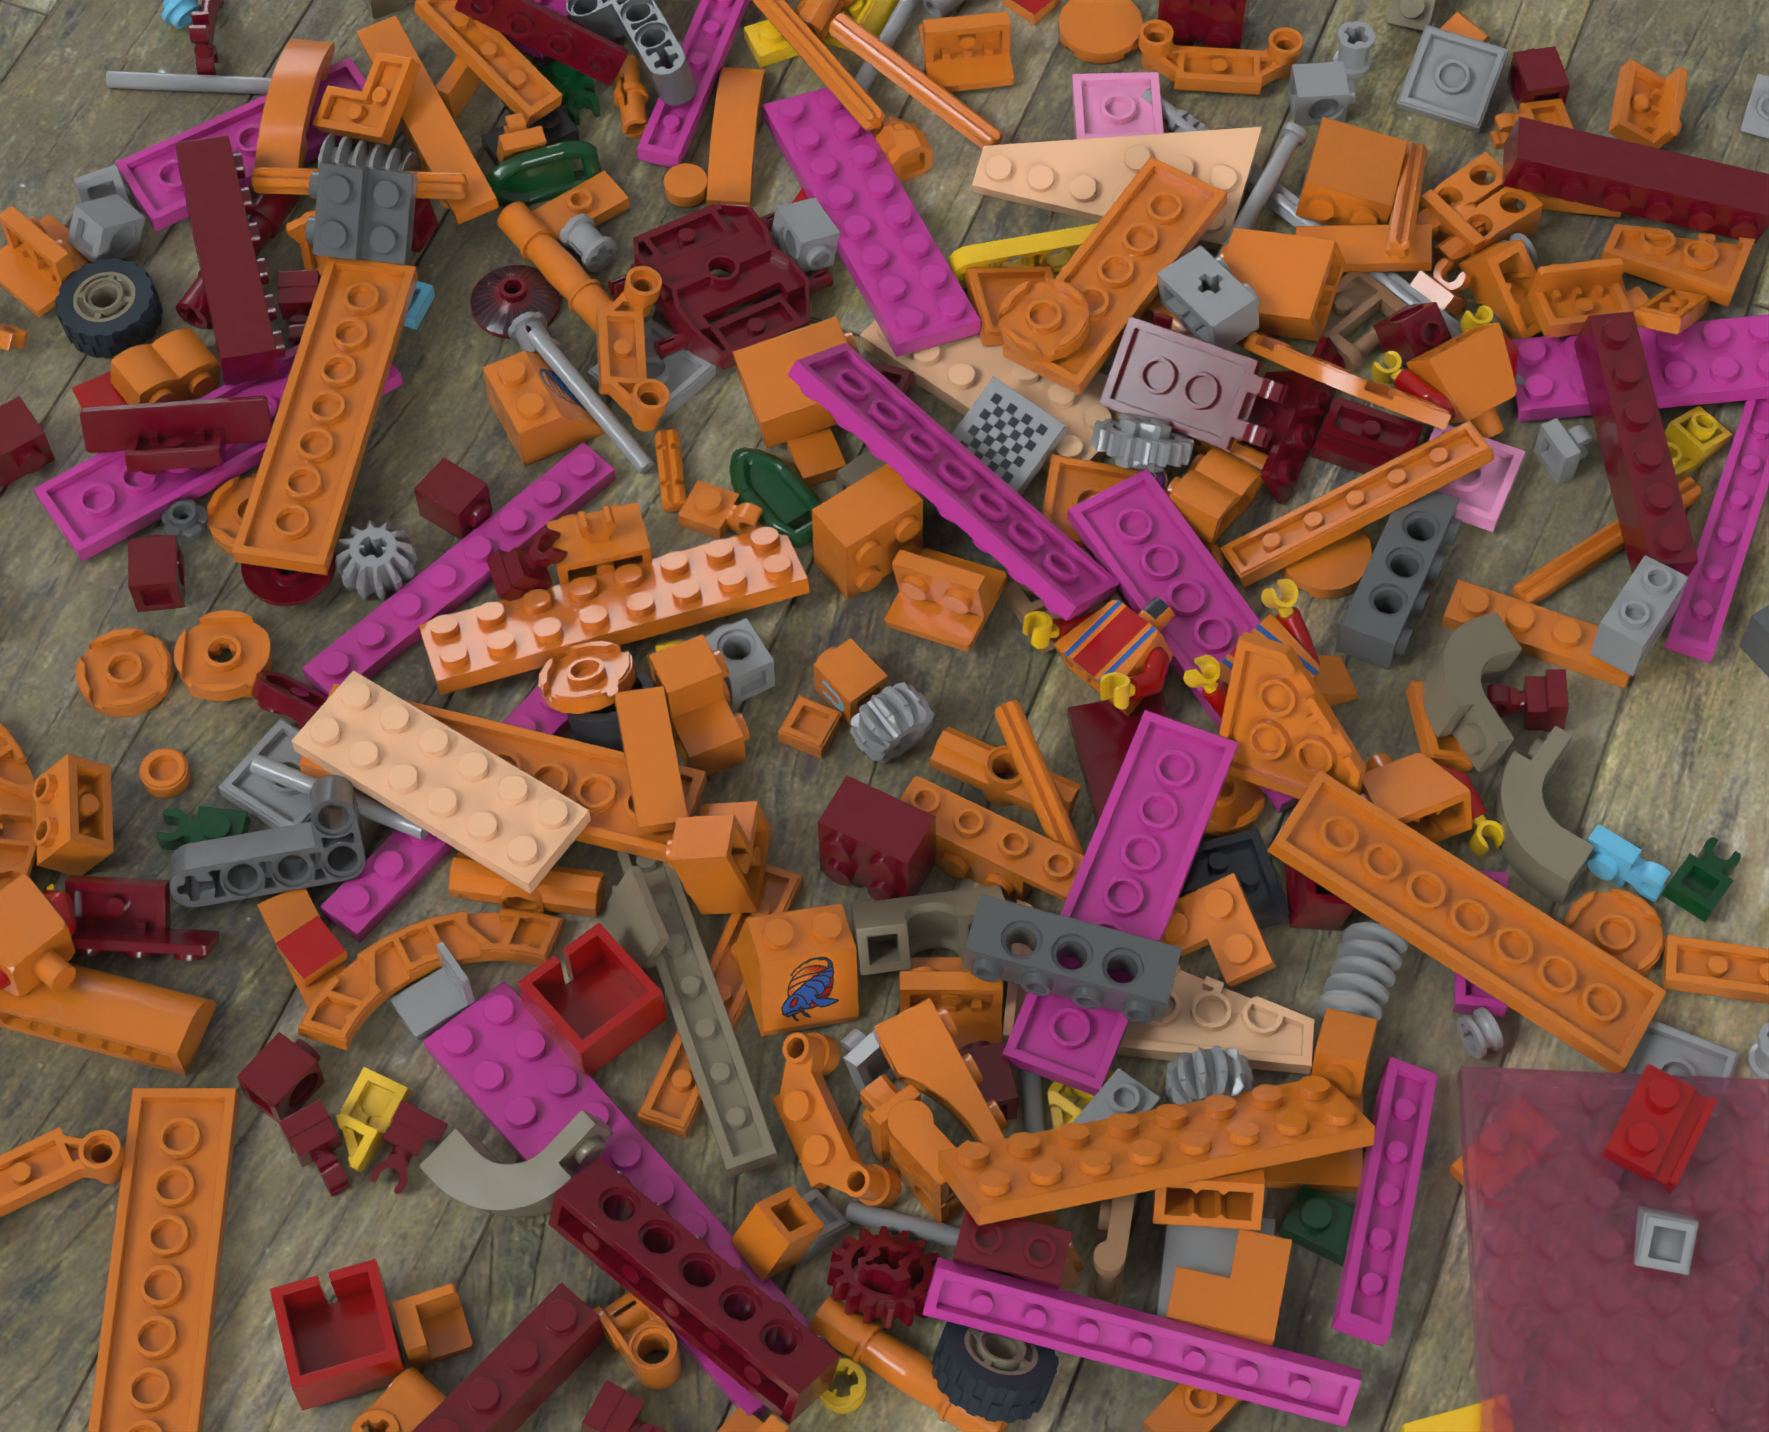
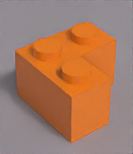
(698, 706)
(722, 856)

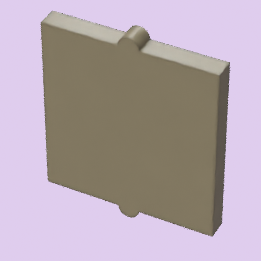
(634, 919)

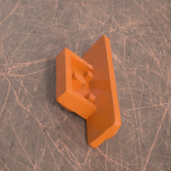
(991, 847)

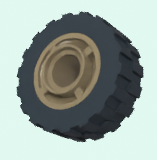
(108, 307)
(993, 1373)

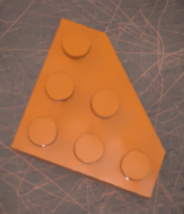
(1283, 722)

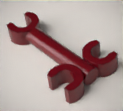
(202, 35)

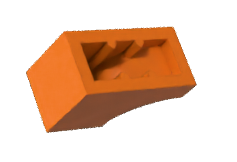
(1502, 281)

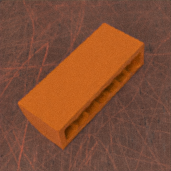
(114, 1018)

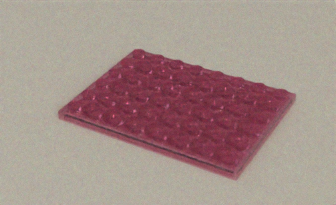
(1558, 1307)

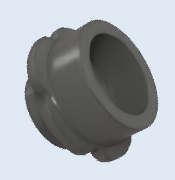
(189, 528)

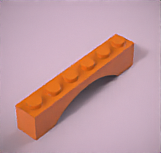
(923, 1054)

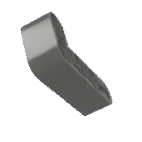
(648, 37)
(194, 864)

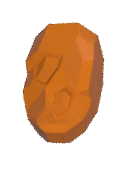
(904, 148)

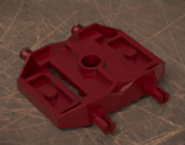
(735, 242)

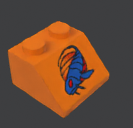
(536, 407)
(799, 969)

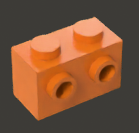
(73, 815)

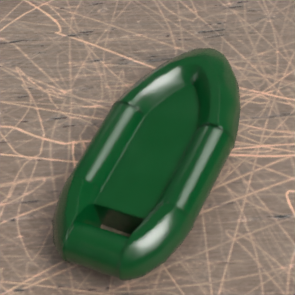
(543, 172)
(776, 489)

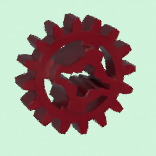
(883, 1277)

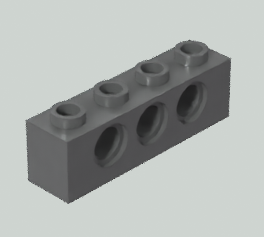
(1377, 635)
(1055, 936)

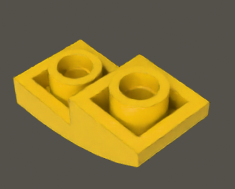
(1694, 440)

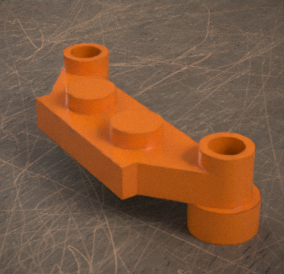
(1218, 68)
(623, 352)
(818, 1128)
(56, 1162)

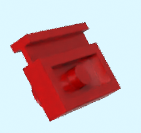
(1659, 1128)

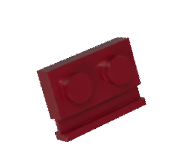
(1363, 436)

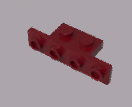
(550, 35)
(1293, 422)
(175, 432)
(131, 918)

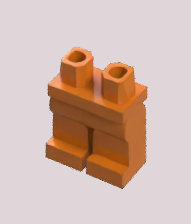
(1474, 213)
(907, 1136)

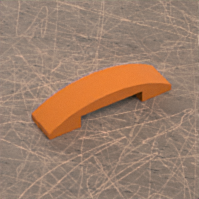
(291, 102)
(734, 135)

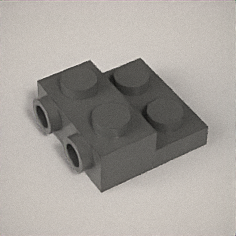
(362, 213)

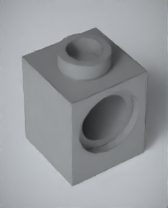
(1319, 92)
(106, 228)
(805, 234)
(748, 675)

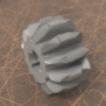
(376, 560)
(891, 722)
(1206, 1074)

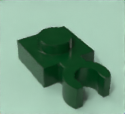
(575, 87)
(207, 825)
(1701, 881)

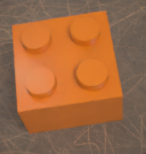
(864, 530)

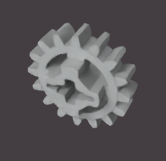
(1142, 442)

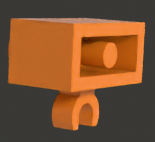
(600, 541)

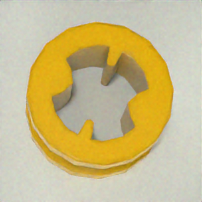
(850, 1403)

